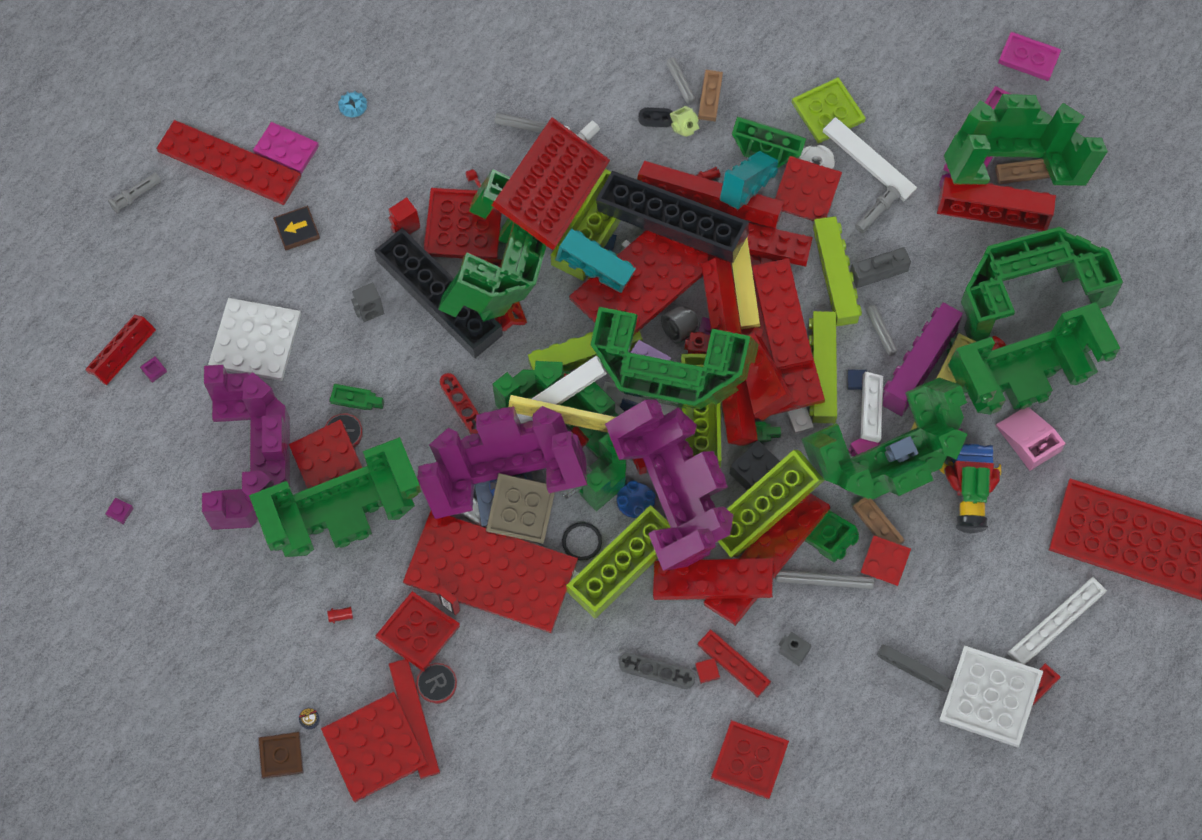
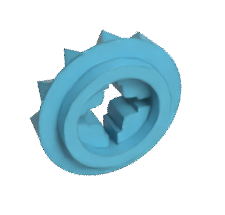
(347, 109)

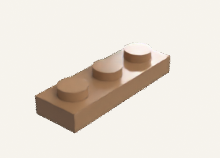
(710, 95)
(1021, 171)
(877, 521)

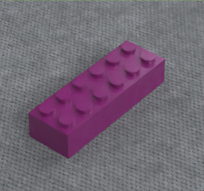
(922, 358)

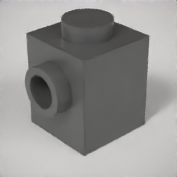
(794, 648)

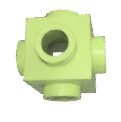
(684, 121)

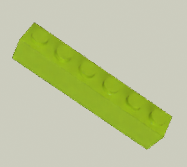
(836, 270)
(572, 353)
(825, 358)

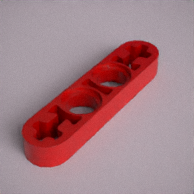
(461, 405)

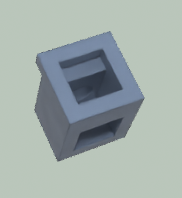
(900, 450)

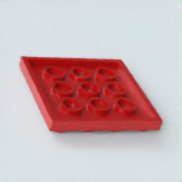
(455, 230)
(374, 747)

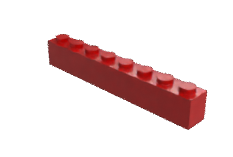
(759, 209)

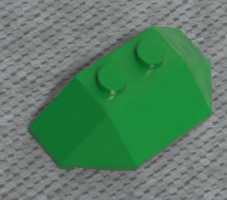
(775, 142)

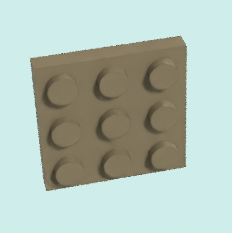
(520, 508)

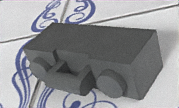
(880, 267)

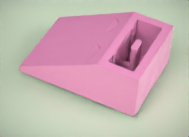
(1031, 437)

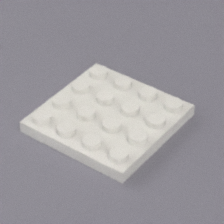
(255, 339)
(991, 696)

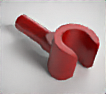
(472, 175)

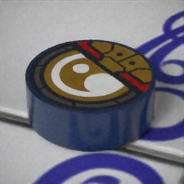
(309, 718)

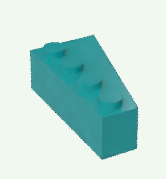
(747, 179)
(595, 260)

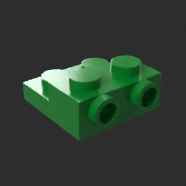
(833, 536)

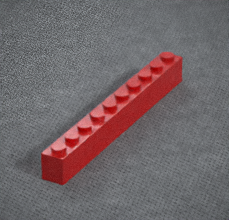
(724, 317)

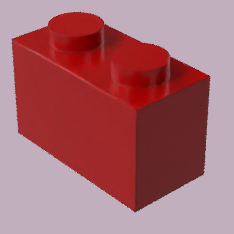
(404, 216)

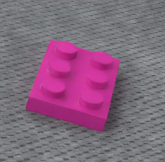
(1029, 56)
(286, 147)

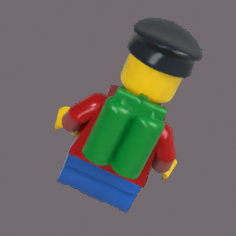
(974, 479)

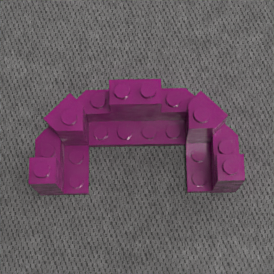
(247, 398)
(503, 448)
(679, 478)

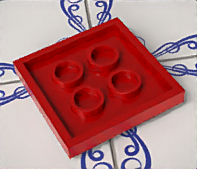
(807, 189)
(325, 454)
(417, 631)
(750, 759)

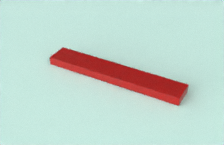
(411, 705)

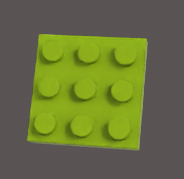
(825, 103)

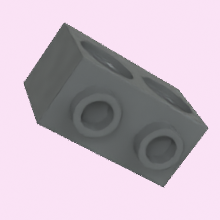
(367, 302)

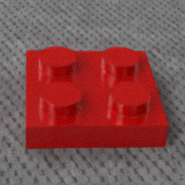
(885, 560)

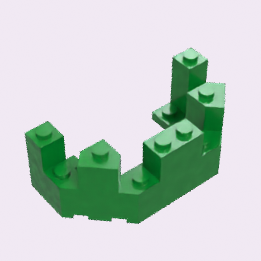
(1024, 130)
(1072, 255)
(484, 285)
(1025, 365)
(670, 381)
(608, 471)
(870, 473)
(338, 503)

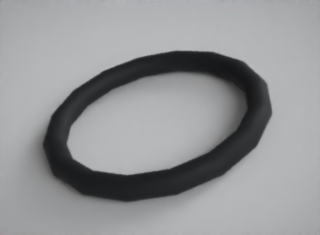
(578, 525)

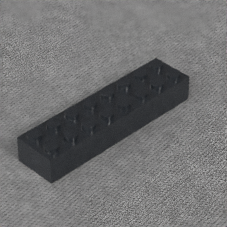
(672, 216)
(427, 283)

